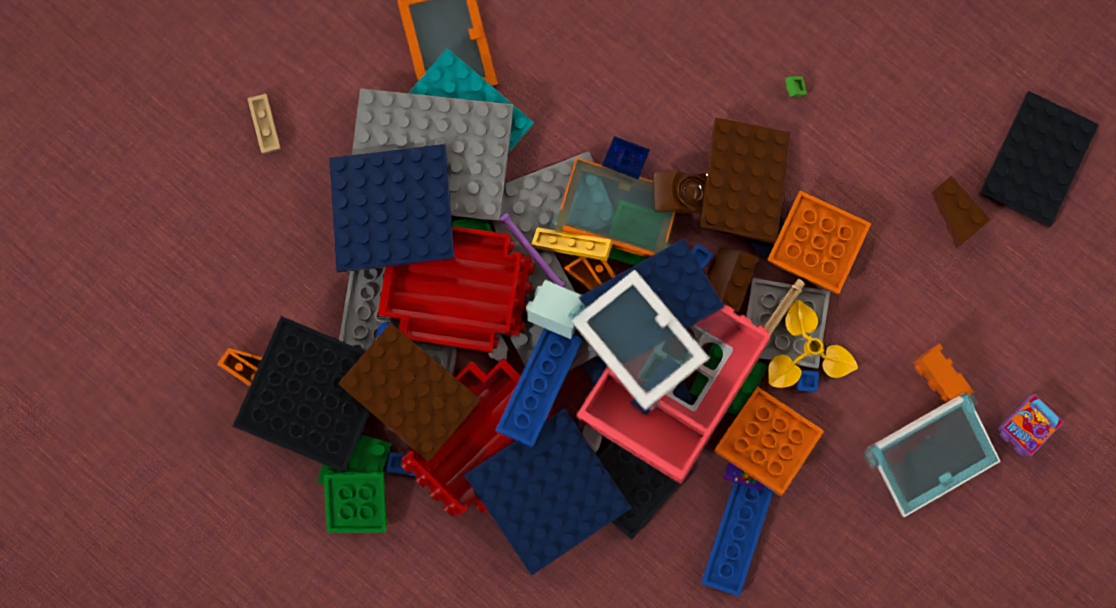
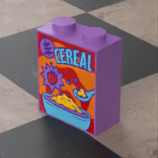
(1029, 426)

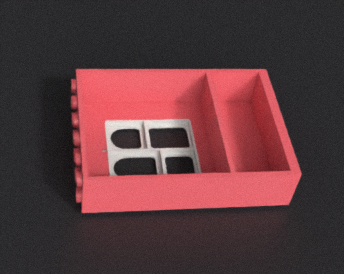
(675, 431)

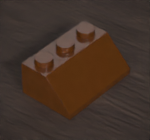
(732, 275)

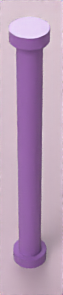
(531, 251)

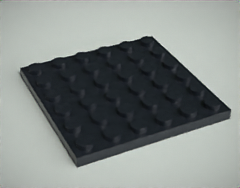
(299, 399)

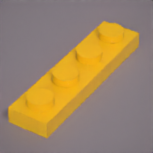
(572, 244)

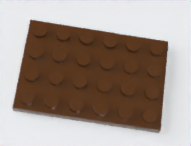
(745, 180)
(409, 392)

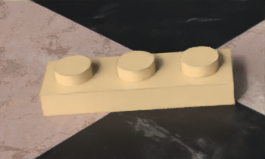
(264, 124)

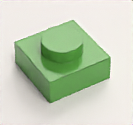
(796, 86)

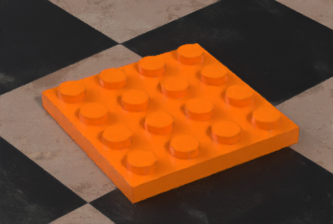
(819, 242)
(769, 441)

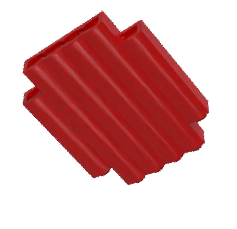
(463, 298)
(472, 441)

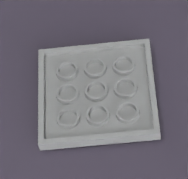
(762, 303)

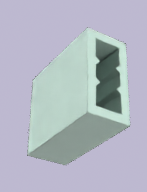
(552, 308)

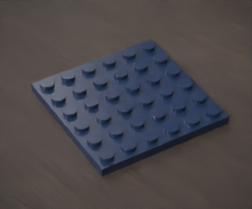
(391, 208)
(548, 493)

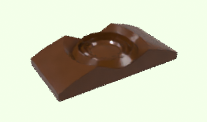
(678, 192)

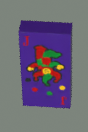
(740, 477)

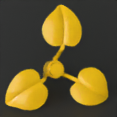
(803, 320)

